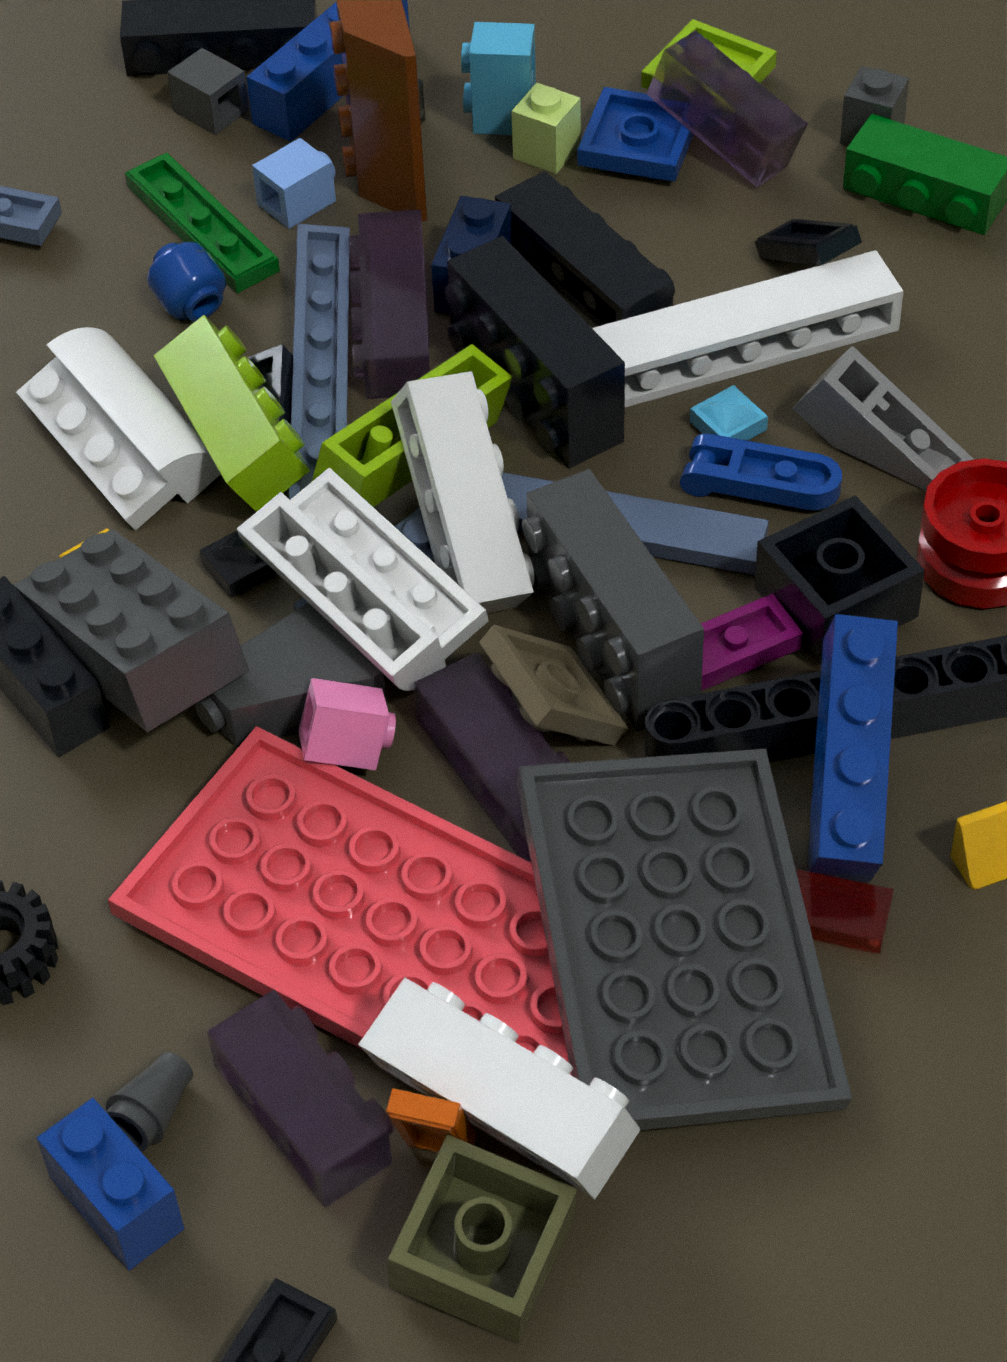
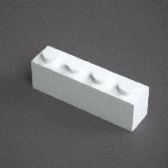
(462, 489)
(503, 1087)

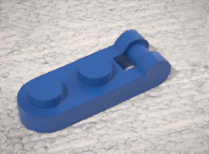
(761, 473)

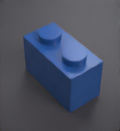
(111, 1183)

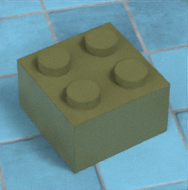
(482, 1238)

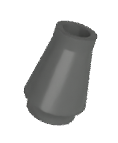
(150, 1099)

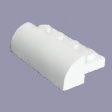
(118, 425)
(364, 578)

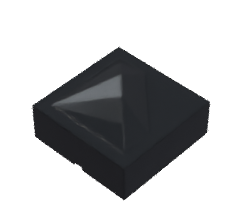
(234, 564)

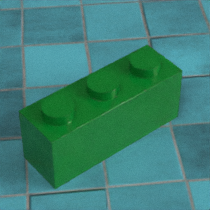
(926, 174)

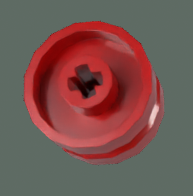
(966, 533)

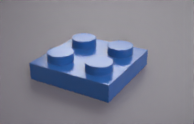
(633, 137)

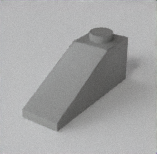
(877, 422)

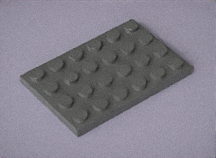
(681, 937)

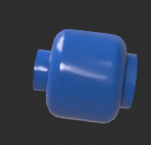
(186, 281)

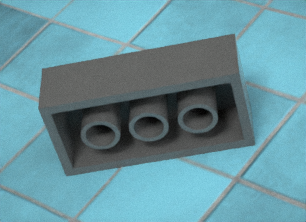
(612, 596)
(136, 627)

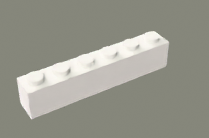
(755, 326)

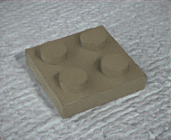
(552, 686)

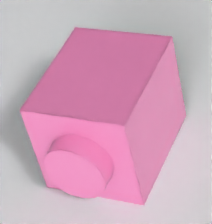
(345, 724)

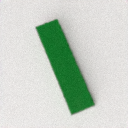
(202, 219)

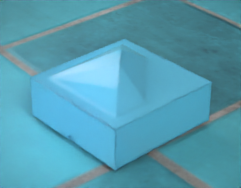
(729, 415)

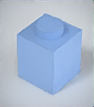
(294, 182)

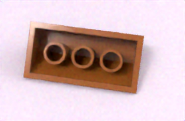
(381, 103)

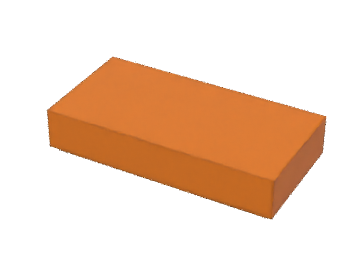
(427, 1120)

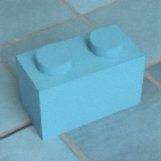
(500, 71)

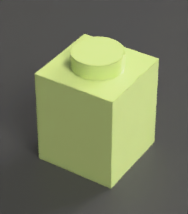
(546, 128)

